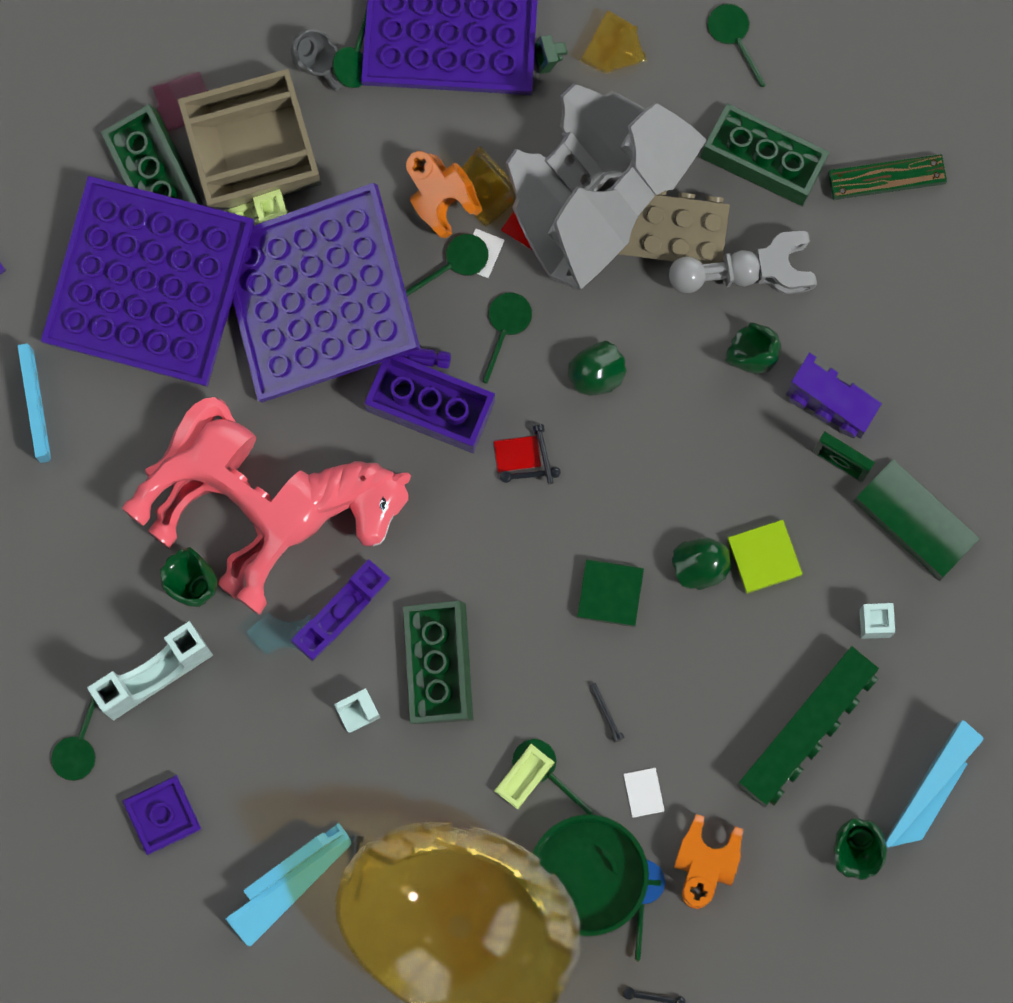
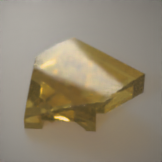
(613, 45)

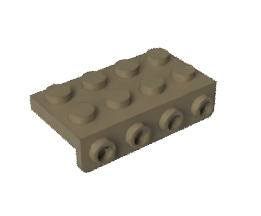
(680, 228)

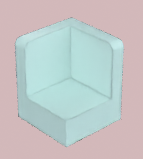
(877, 620)
(357, 711)

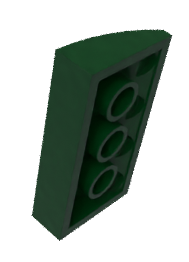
(764, 154)
(149, 156)
(916, 519)
(438, 663)

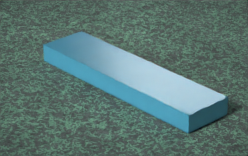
(34, 403)

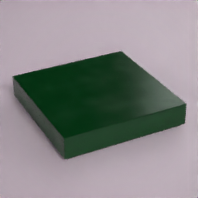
(843, 456)
(610, 593)

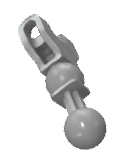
(745, 268)

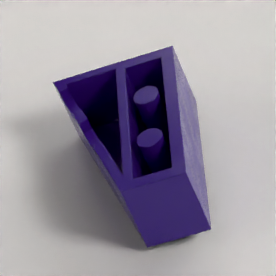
(832, 398)

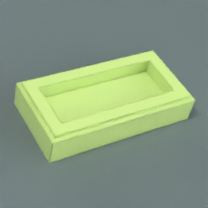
(524, 776)

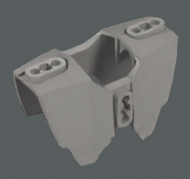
(605, 137)

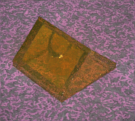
(491, 186)

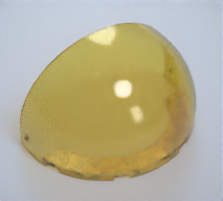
(457, 917)

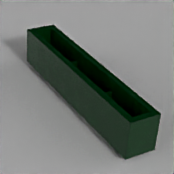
(808, 726)

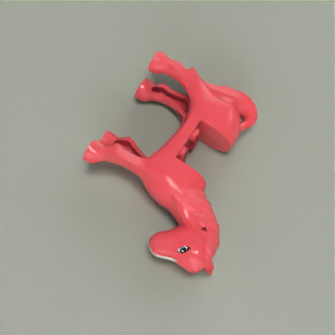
(206, 460)

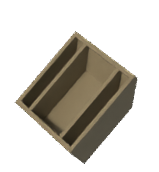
(249, 140)

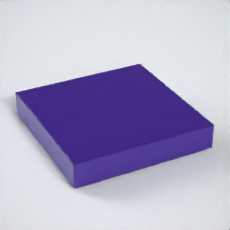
(162, 815)

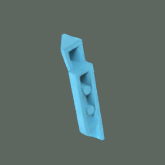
(935, 786)
(286, 883)

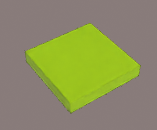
(764, 556)

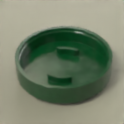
(599, 868)

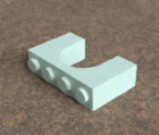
(121, 693)

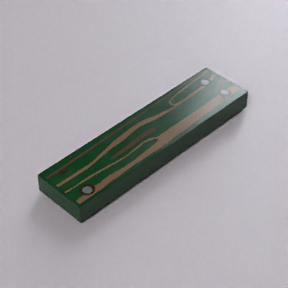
(887, 177)

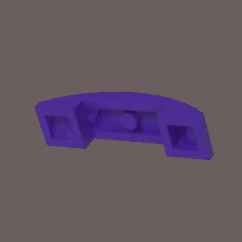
(340, 610)

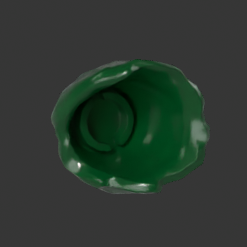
(754, 349)
(597, 369)
(701, 563)
(188, 578)
(859, 849)

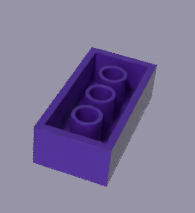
(430, 402)

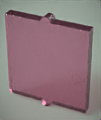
(169, 93)

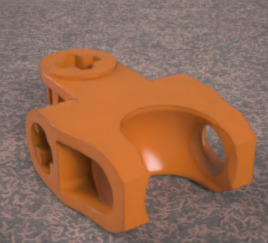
(439, 189)
(706, 865)

